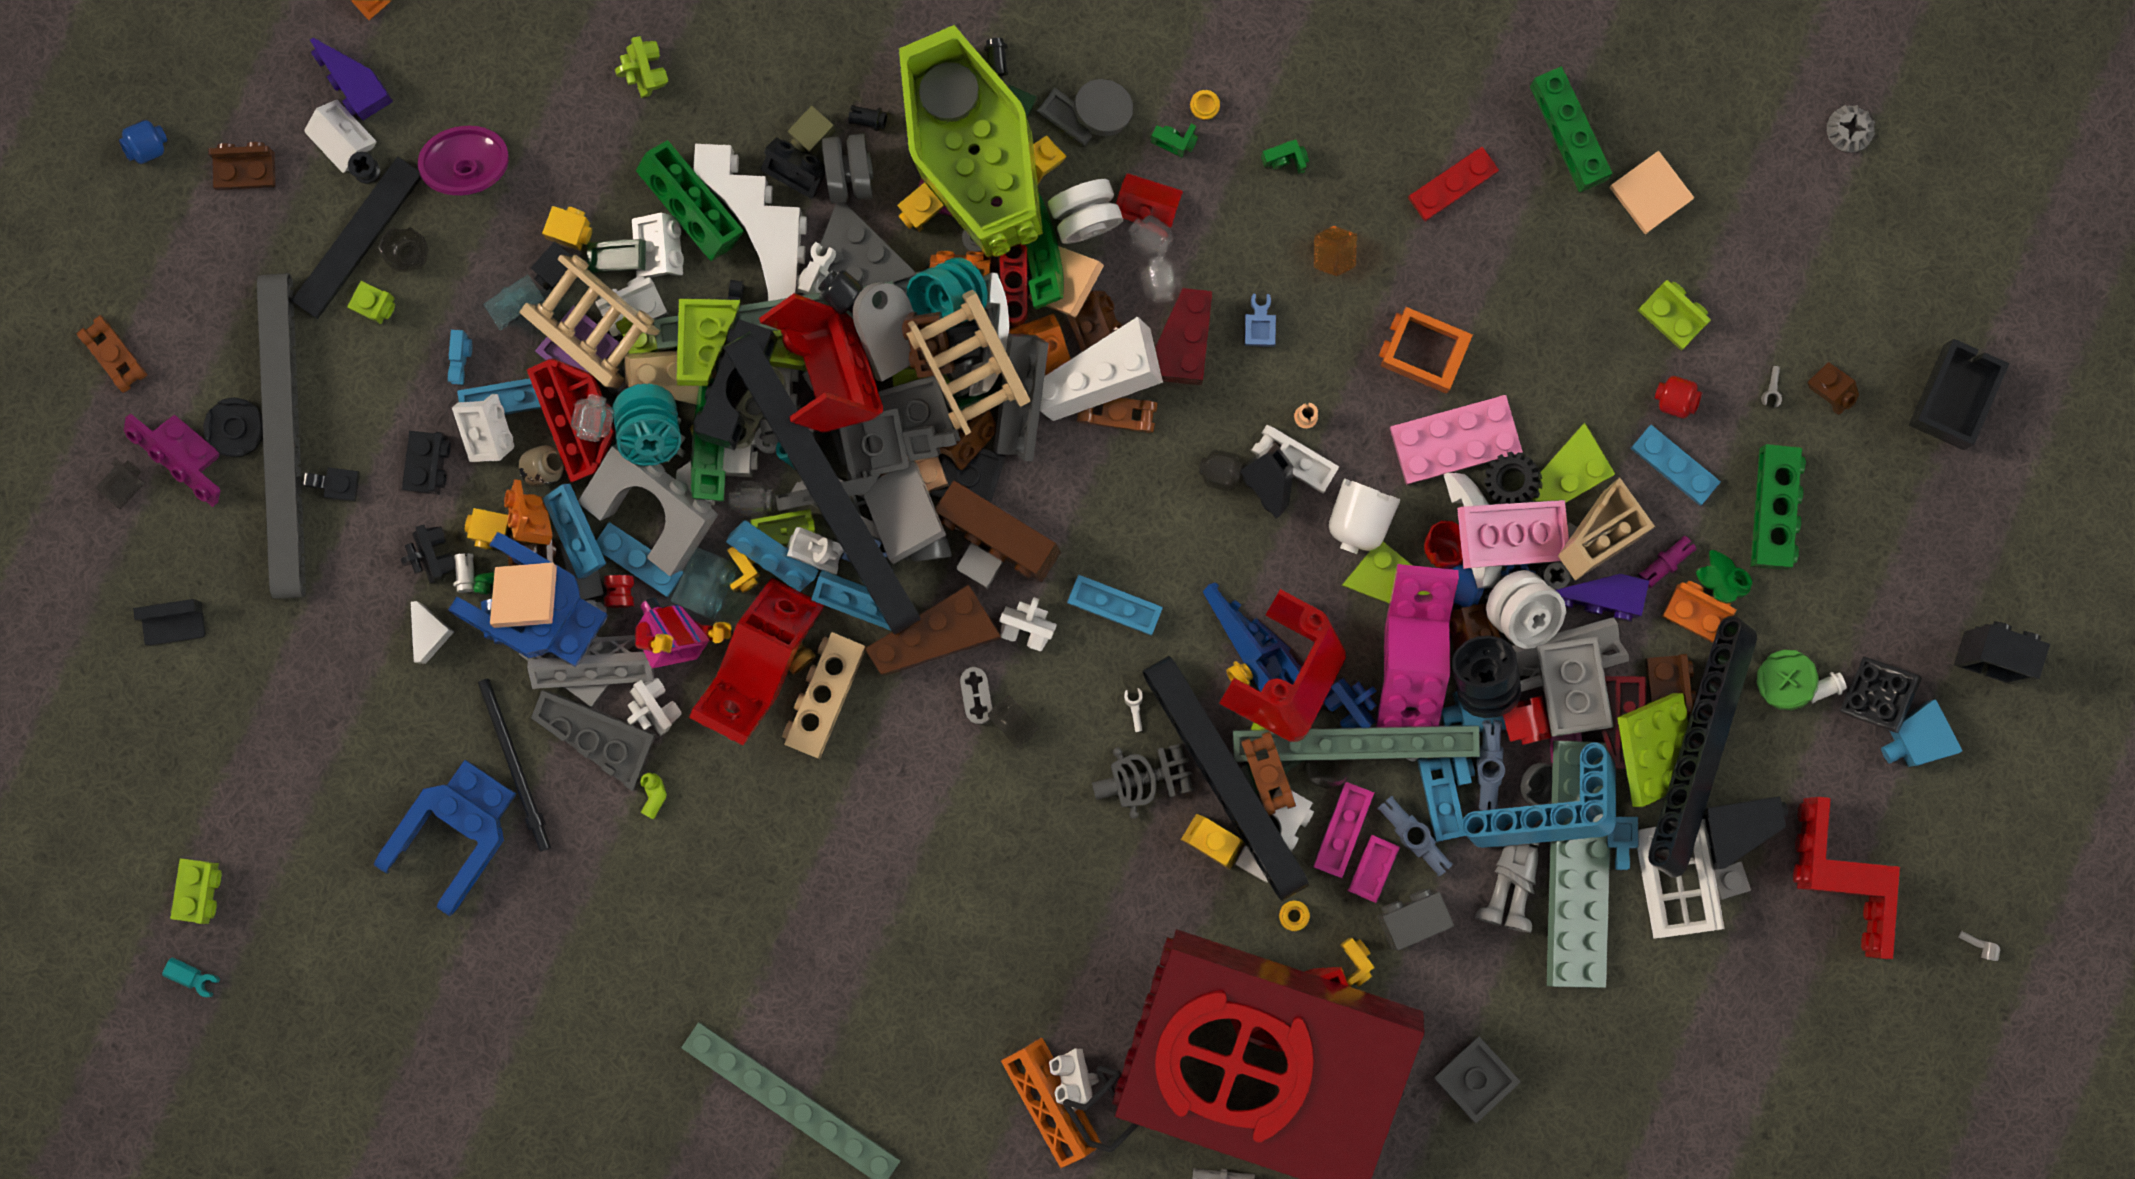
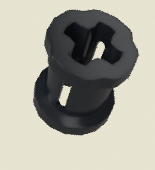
(363, 159)

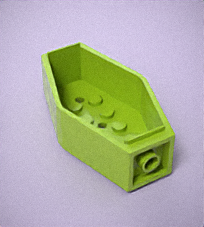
(1001, 130)

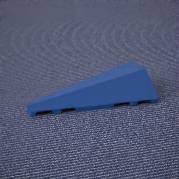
(1255, 643)

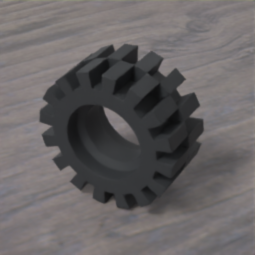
(1513, 463)

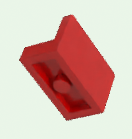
(1145, 197)

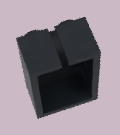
(1958, 394)
(2010, 655)

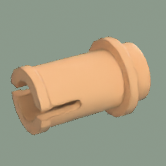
(1303, 422)

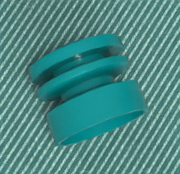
(943, 286)
(646, 424)

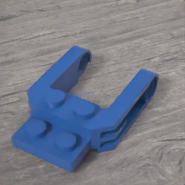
(573, 622)
(471, 806)

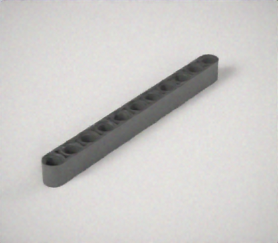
(280, 438)

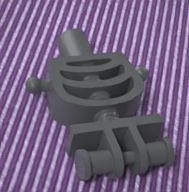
(1115, 785)

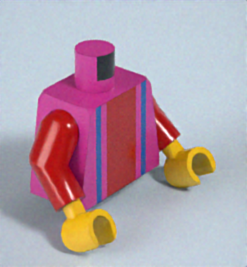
(672, 635)

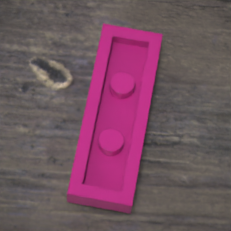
(1343, 829)

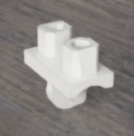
(814, 550)
(1014, 620)
(645, 696)
(1074, 1077)

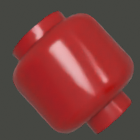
(1678, 397)

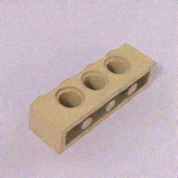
(831, 648)

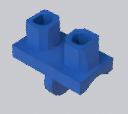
(1344, 694)

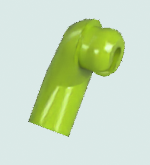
(656, 794)

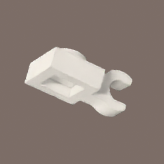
(817, 270)

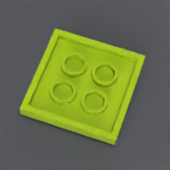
(1651, 746)

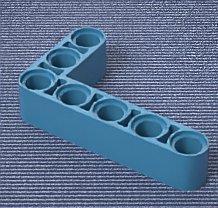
(1554, 814)

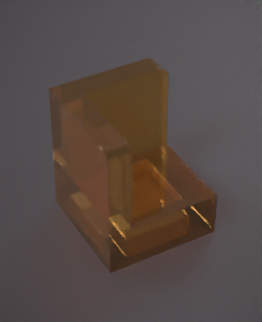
(1335, 250)

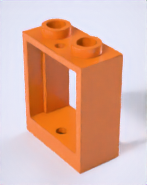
(1453, 363)

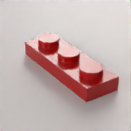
(1453, 184)

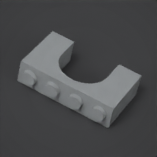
(685, 518)

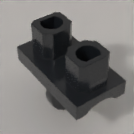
(425, 541)

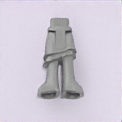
(1519, 867)

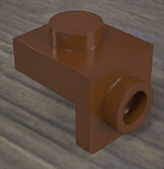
(1835, 387)

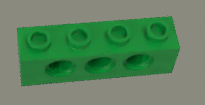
(1570, 129)
(689, 200)
(1791, 462)

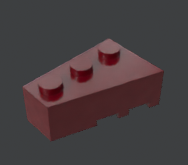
(1184, 338)
(1624, 696)

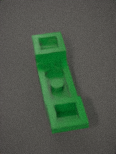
(1045, 264)
(706, 462)

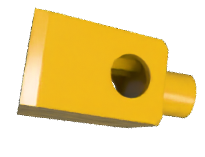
(1213, 841)

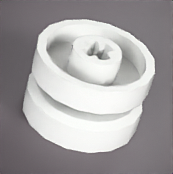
(1085, 211)
(1526, 609)

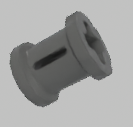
(1562, 574)

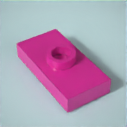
(1373, 868)

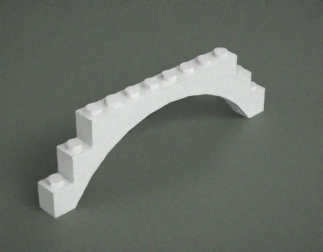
(777, 240)

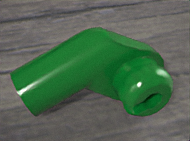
(483, 583)

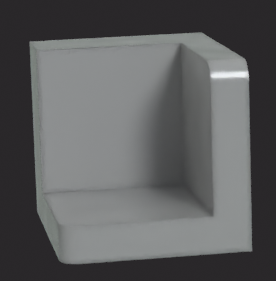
(979, 566)

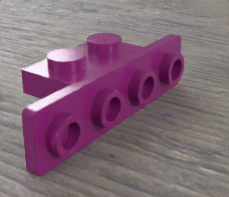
(179, 451)

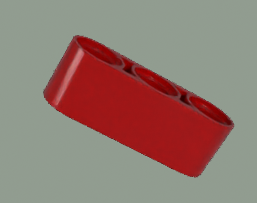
(1019, 295)

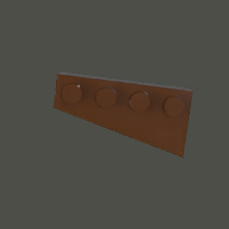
(998, 531)
(943, 630)

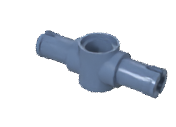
(1490, 751)
(1427, 847)

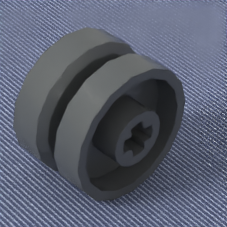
(848, 168)

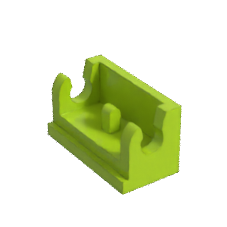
(783, 526)

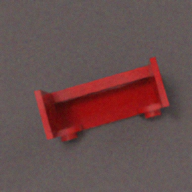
(833, 360)
(1286, 707)

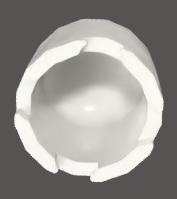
(1361, 516)

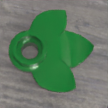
(1724, 578)

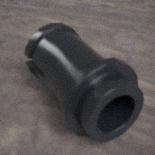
(996, 55)
(868, 117)

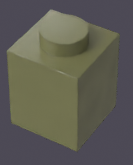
(810, 130)

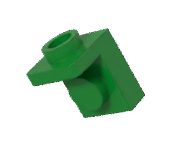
(1169, 139)
(1280, 155)

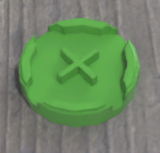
(1787, 680)

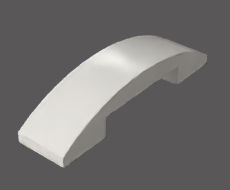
(998, 314)
(1465, 491)

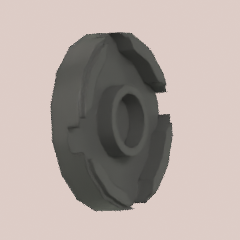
(949, 92)
(1103, 107)

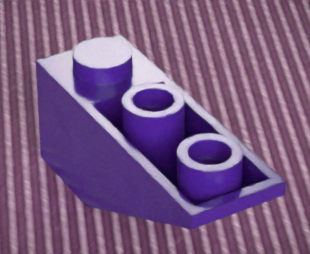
(359, 84)
(1613, 594)

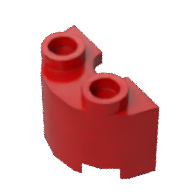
(1528, 721)

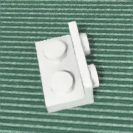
(662, 244)
(640, 295)
(484, 429)

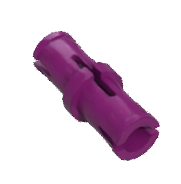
(1667, 561)

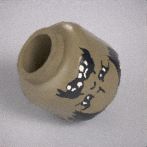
(541, 466)

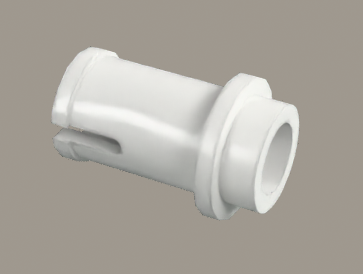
(464, 573)
(1830, 685)

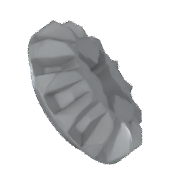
(1839, 134)

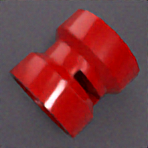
(618, 591)

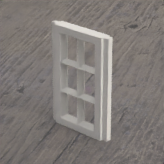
(1707, 883)

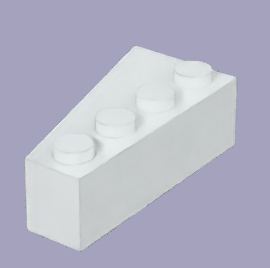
(1103, 372)

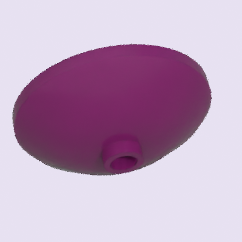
(463, 160)

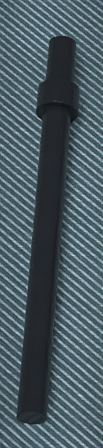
(534, 820)

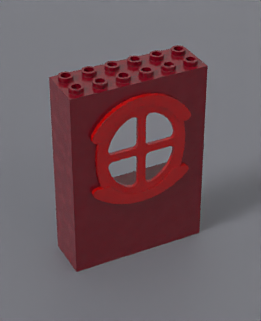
(1341, 1049)

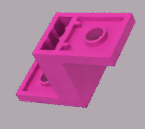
(1417, 646)

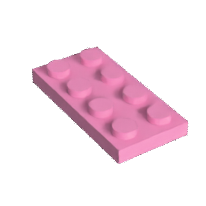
(1455, 439)
(1512, 533)

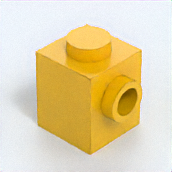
(567, 227)
(484, 525)

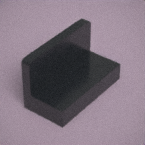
(171, 621)

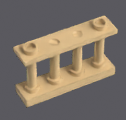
(563, 333)
(983, 337)

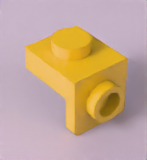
(1047, 157)
(919, 207)
(750, 573)
(1358, 954)

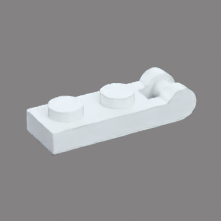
(1307, 464)

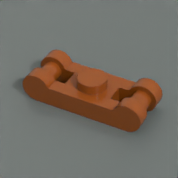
(112, 354)
(1119, 414)
(1268, 773)

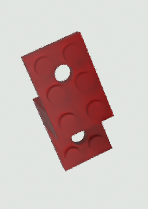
(756, 661)
(1845, 877)

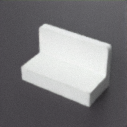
(338, 134)

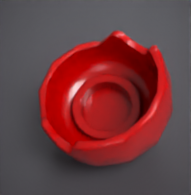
(1444, 545)

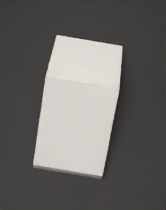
(427, 632)

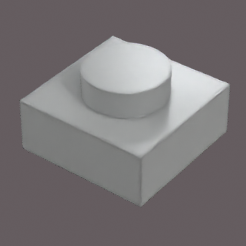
(1731, 880)

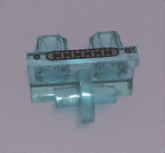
(506, 305)

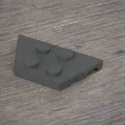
(861, 250)

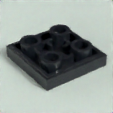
(1880, 694)

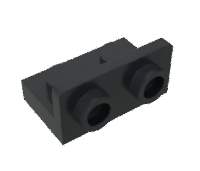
(425, 462)

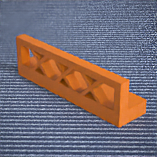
(1038, 1076)

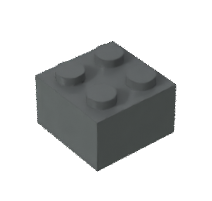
(1414, 920)

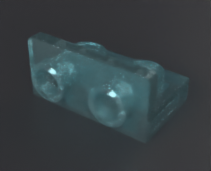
(704, 583)

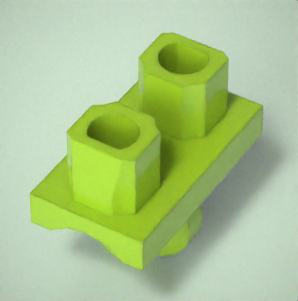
(637, 69)

